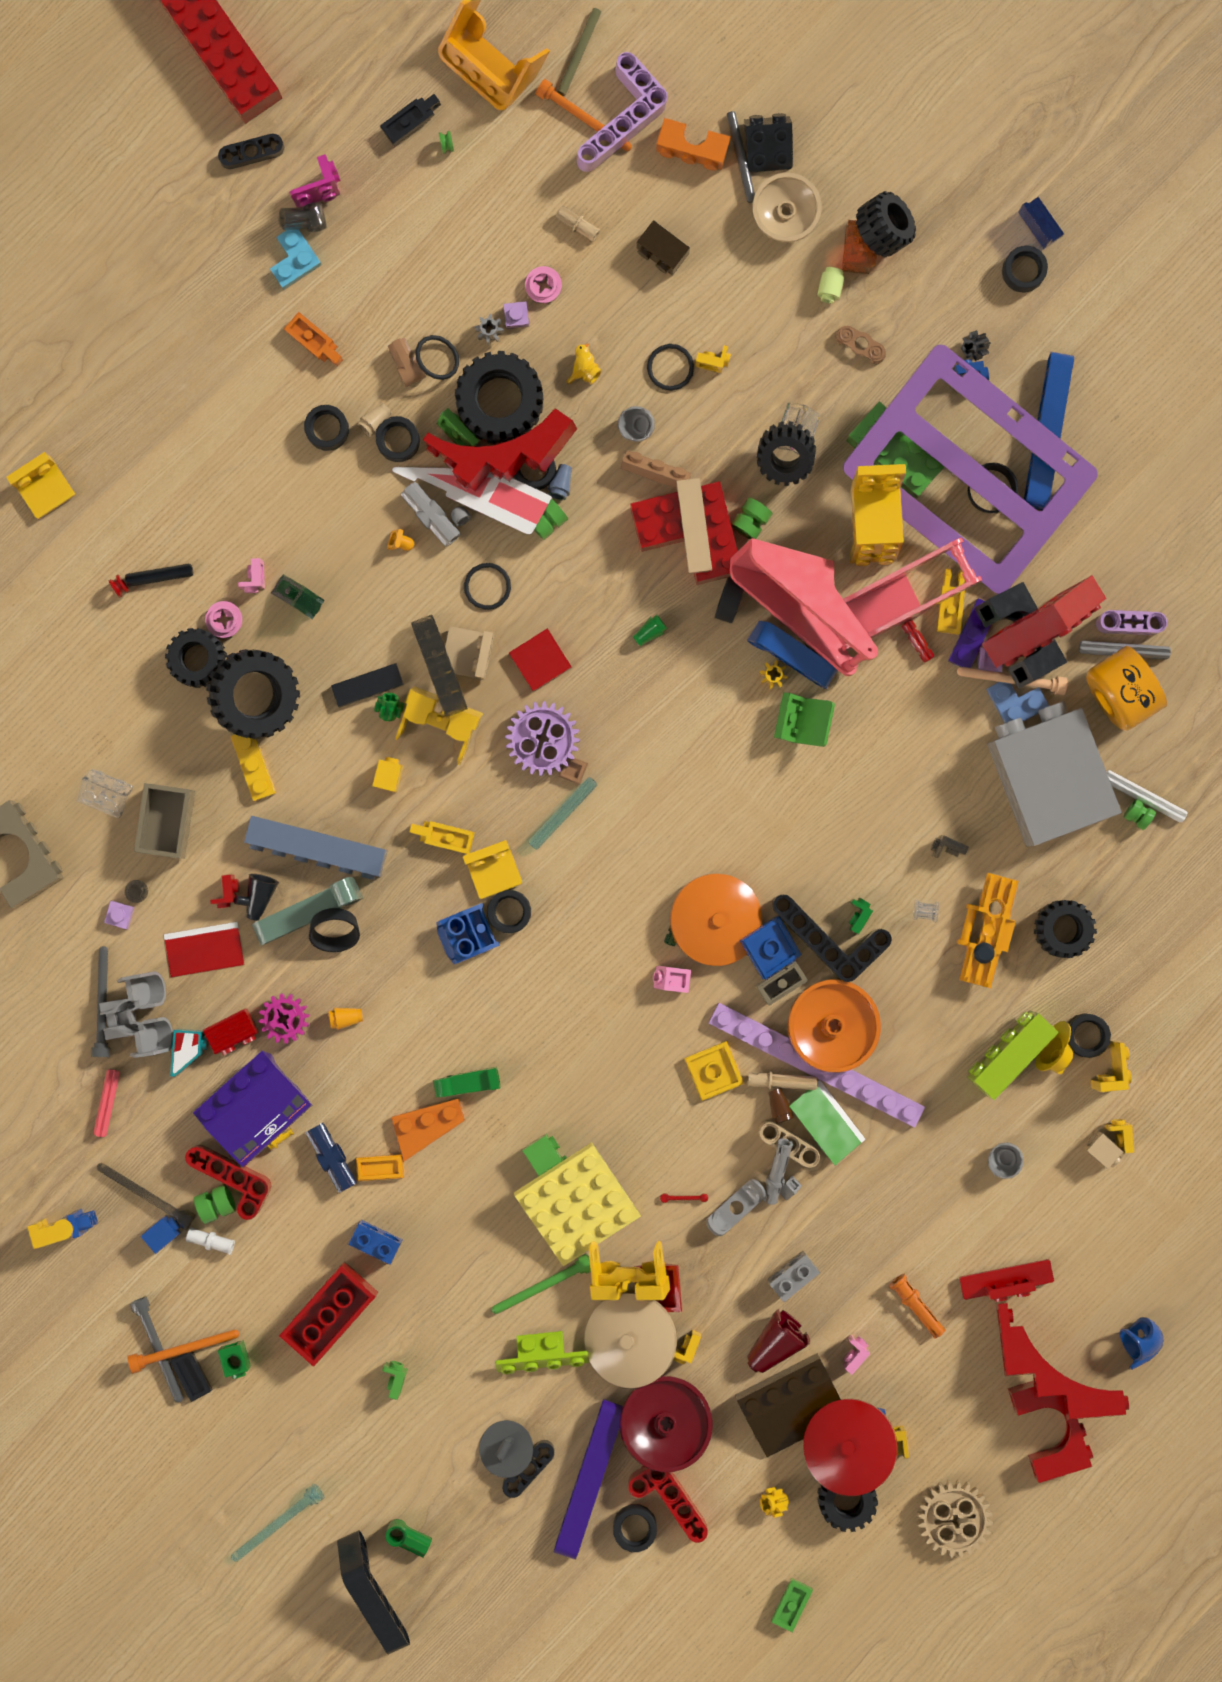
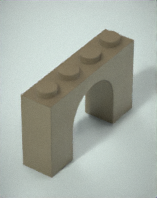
(41, 869)

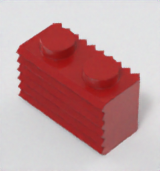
(231, 1031)

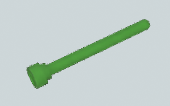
(581, 1265)

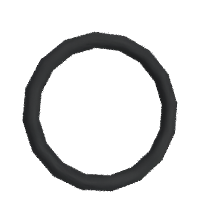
(672, 346)
(424, 369)
(487, 565)

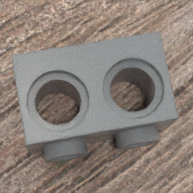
(793, 1276)

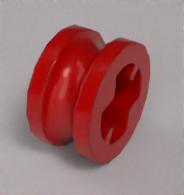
(119, 585)

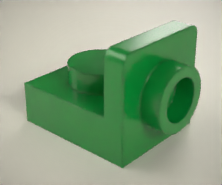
(859, 919)

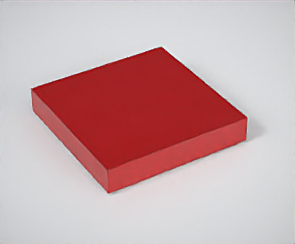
(540, 660)

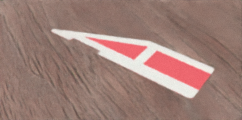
(499, 499)

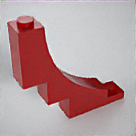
(1023, 1359)

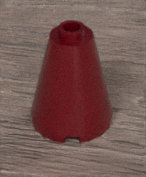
(777, 1342)

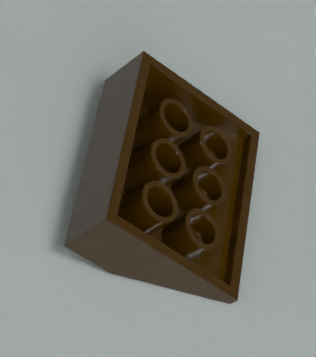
(786, 1402)

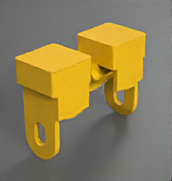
(421, 710)
(611, 1279)

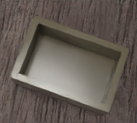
(164, 821)

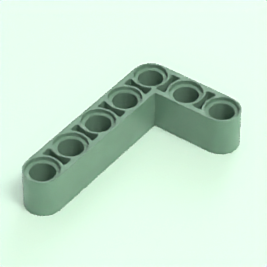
(300, 914)

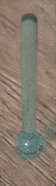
(312, 1496)

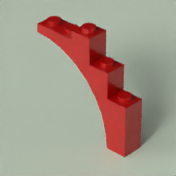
(504, 460)

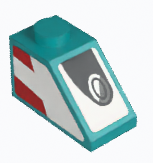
(186, 1049)

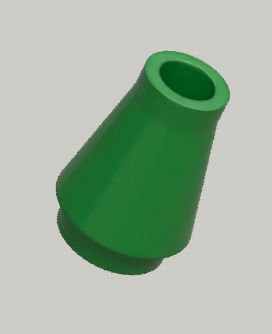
(651, 629)

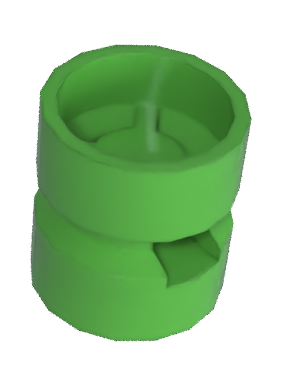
(552, 517)
(752, 517)
(217, 1203)

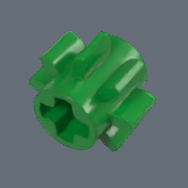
(389, 707)

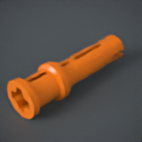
(910, 1297)

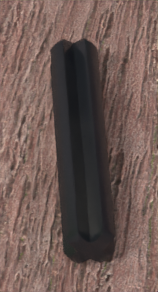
(159, 575)

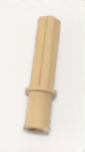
(782, 1081)

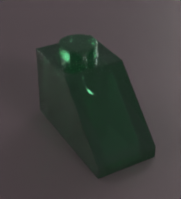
(297, 596)

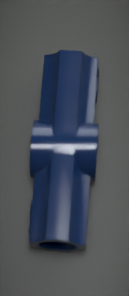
(331, 1157)

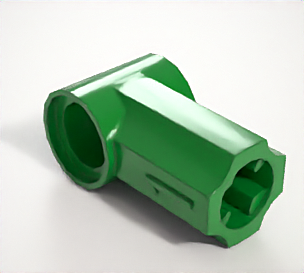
(410, 1539)

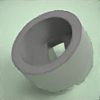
(460, 516)

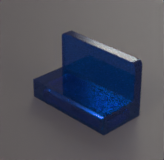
(1040, 222)

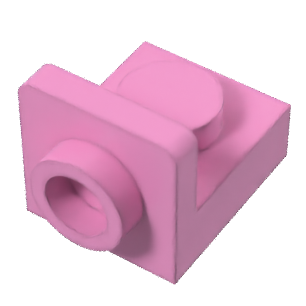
(256, 574)
(672, 979)
(857, 1357)

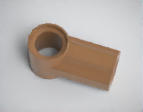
(406, 362)

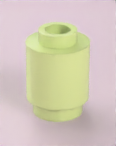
(831, 285)

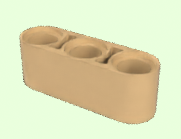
(799, 1148)

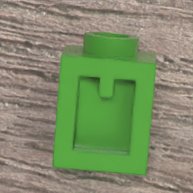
(395, 1383)

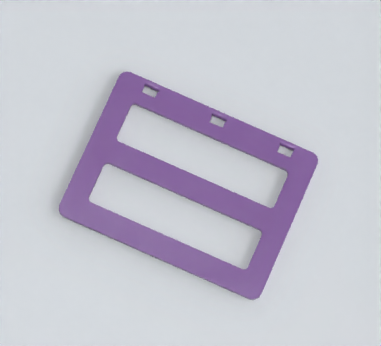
(1036, 525)

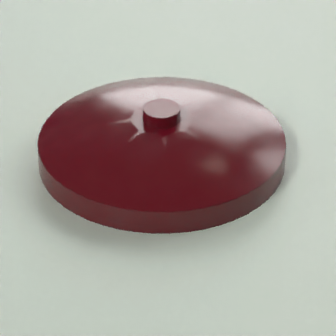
(666, 1424)

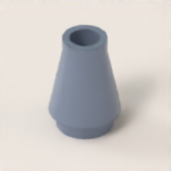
(560, 484)

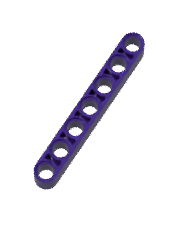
(589, 1480)

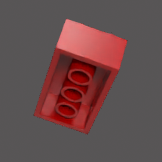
(328, 1314)

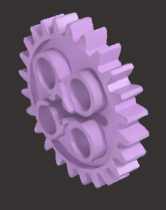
(522, 732)

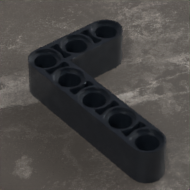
(826, 942)
(368, 1594)

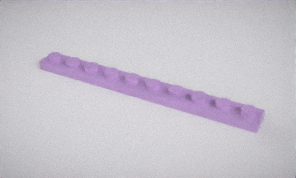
(848, 1081)

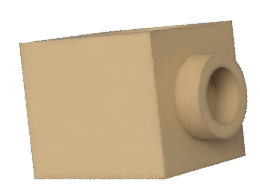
(1103, 1150)

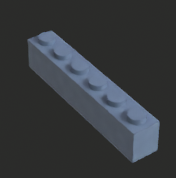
(315, 846)

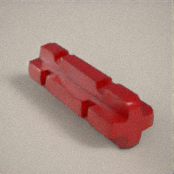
(917, 641)

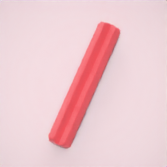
(106, 1102)

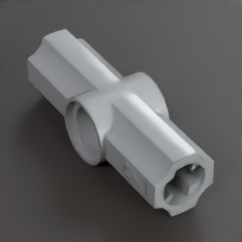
(430, 514)

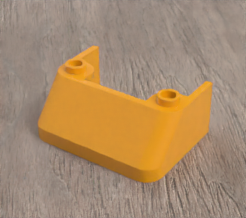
(481, 63)

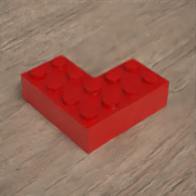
(660, 525)
(1046, 623)

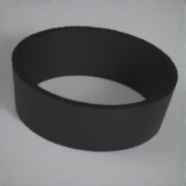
(1006, 472)
(334, 944)

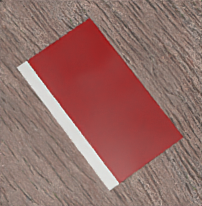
(204, 949)

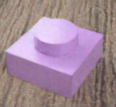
(516, 315)
(986, 663)
(119, 914)

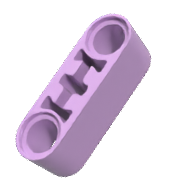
(1136, 616)

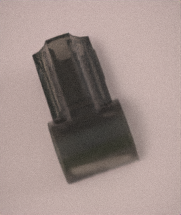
(307, 217)

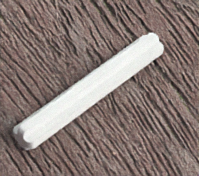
(1146, 797)

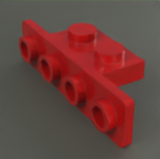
(1007, 1281)

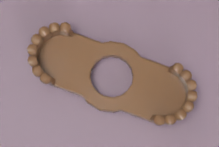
(874, 352)

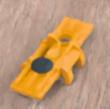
(996, 932)

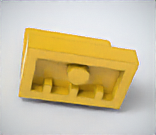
(41, 485)
(493, 869)
(1121, 1076)

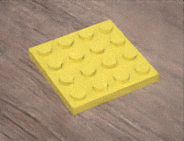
(577, 1204)

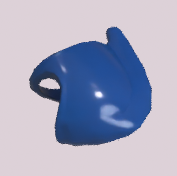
(1144, 1348)

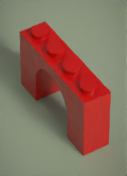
(1070, 1453)

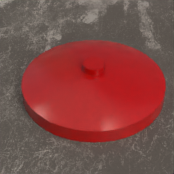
(850, 1447)

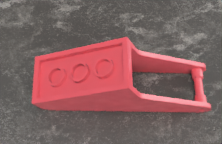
(804, 598)
(892, 599)

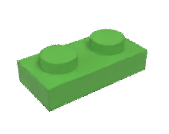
(456, 430)
(791, 1605)

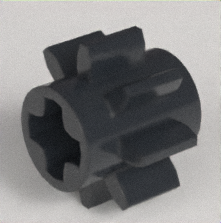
(975, 345)

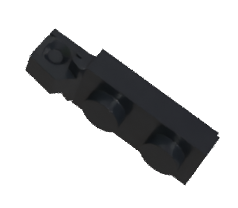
(409, 119)

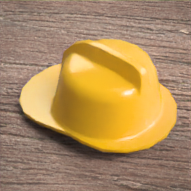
(1057, 1053)

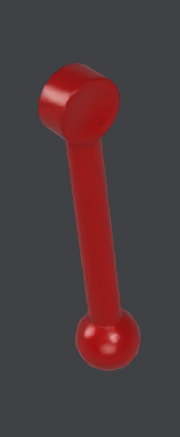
(665, 1197)

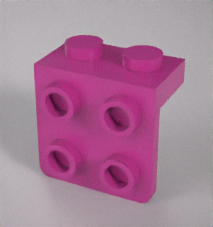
(321, 190)

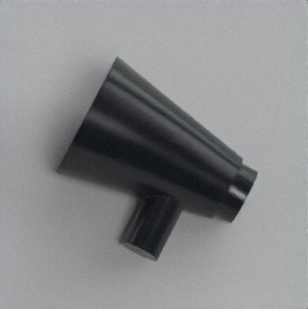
(258, 896)

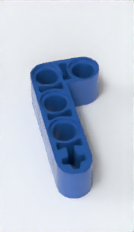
(792, 653)

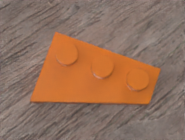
(425, 1125)

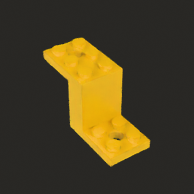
(877, 514)

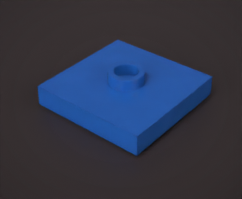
(770, 947)

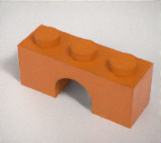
(709, 153)

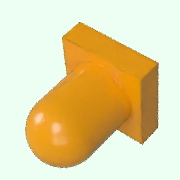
(400, 541)

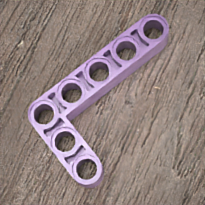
(626, 118)

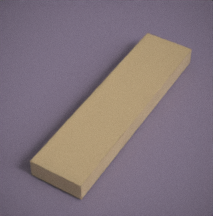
(694, 525)

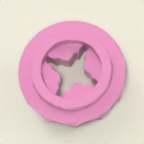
(539, 275)
(215, 612)

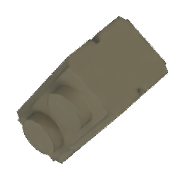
(781, 983)

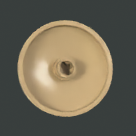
(630, 1341)

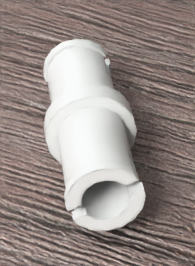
(210, 1241)

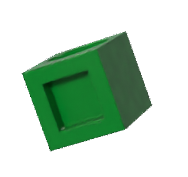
(234, 1349)

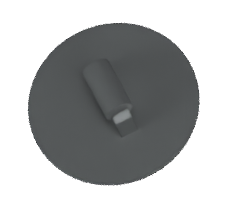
(506, 1449)

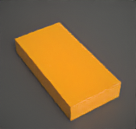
(380, 1167)

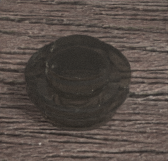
(136, 891)

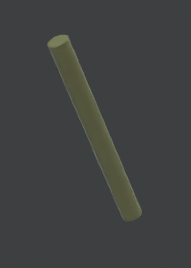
(579, 51)

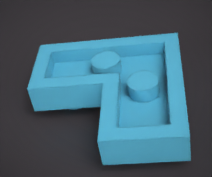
(300, 259)

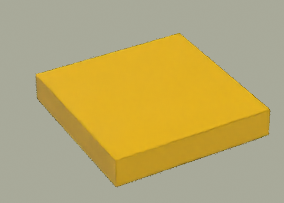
(714, 1070)

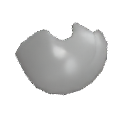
(636, 424)
(1005, 1160)

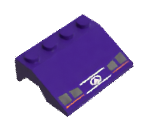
(252, 1108)

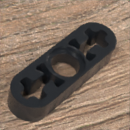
(265, 140)
(545, 1460)

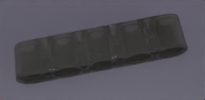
(439, 666)

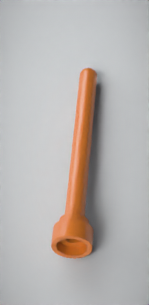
(547, 91)
(138, 1362)

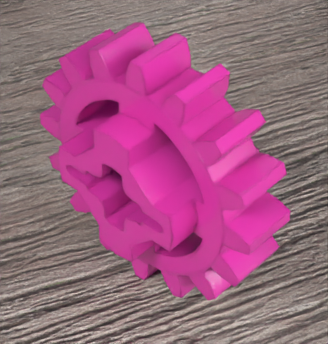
(279, 1008)

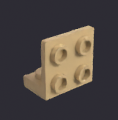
(469, 651)

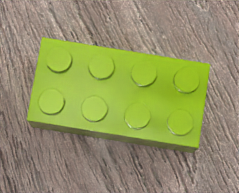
(1012, 1054)

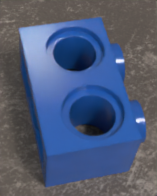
(375, 1242)

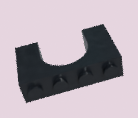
(1014, 605)

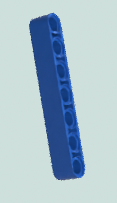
(1050, 415)

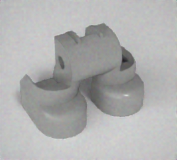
(143, 992)

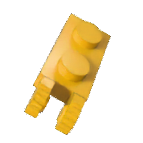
(951, 610)

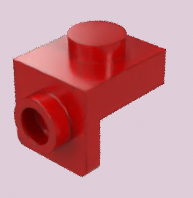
(230, 888)

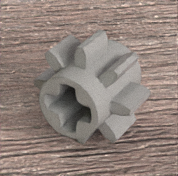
(493, 335)

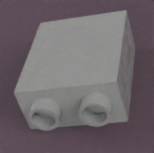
(1053, 774)

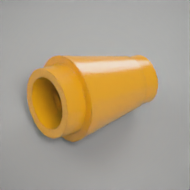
(344, 1017)

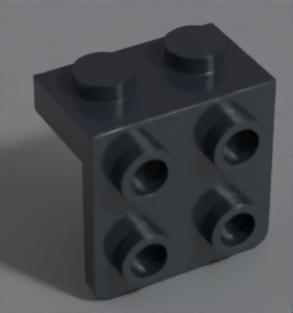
(769, 142)

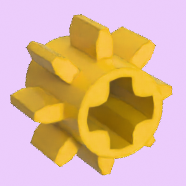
(767, 678)
(774, 1502)

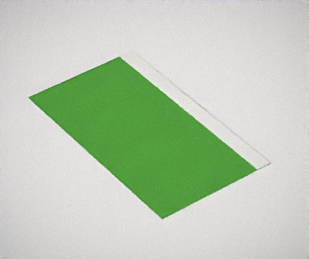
(827, 1123)

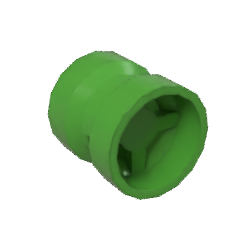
(1139, 814)

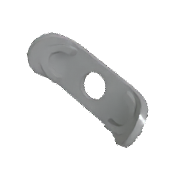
(723, 1219)

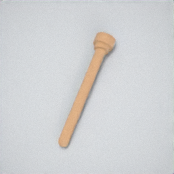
(1056, 685)

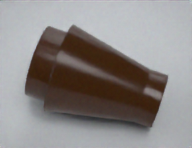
(780, 1106)

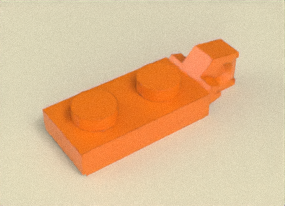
(313, 339)

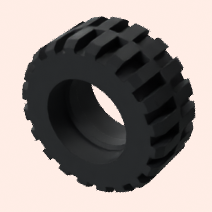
(495, 367)
(282, 702)

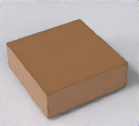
(574, 771)

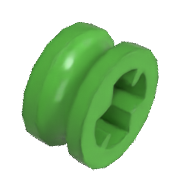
(446, 142)

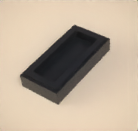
(191, 1375)

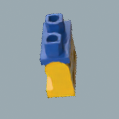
(72, 1225)

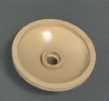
(791, 193)

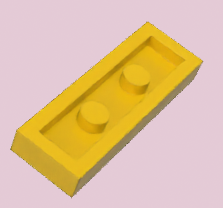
(253, 767)

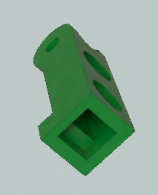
(467, 1082)

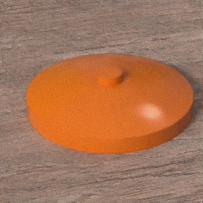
(713, 917)
(834, 1026)

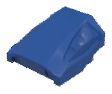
(466, 934)

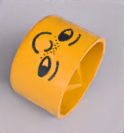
(1126, 688)

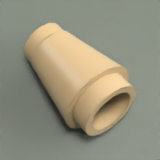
(370, 421)

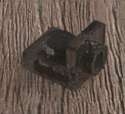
(952, 847)

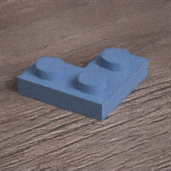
(1013, 707)

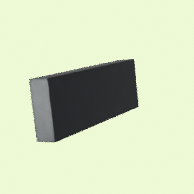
(367, 685)

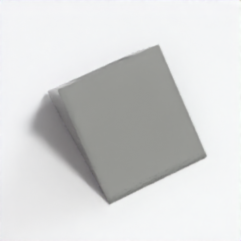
(790, 1188)

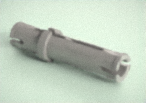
(776, 1177)

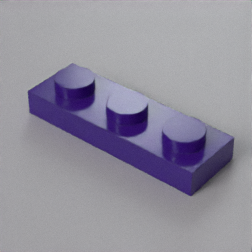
(969, 640)

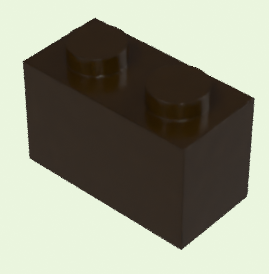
(662, 248)

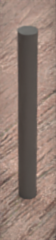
(741, 157)

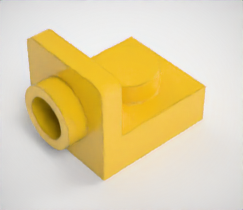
(709, 361)
(1125, 1137)
(690, 1345)

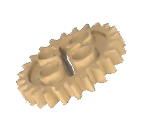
(957, 1539)

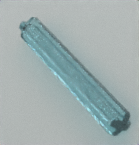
(562, 813)

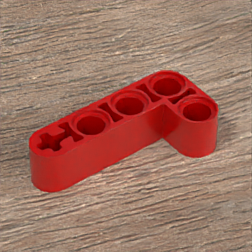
(227, 1177)
(673, 1501)

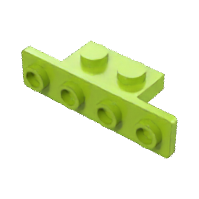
(541, 1351)

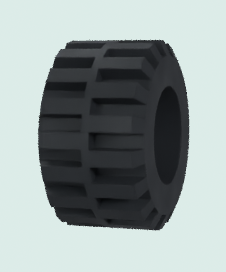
(886, 224)
(786, 470)
(182, 644)
(1084, 925)
(847, 1518)

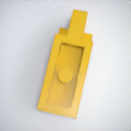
(444, 836)

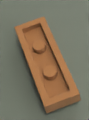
(653, 469)

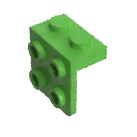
(804, 720)

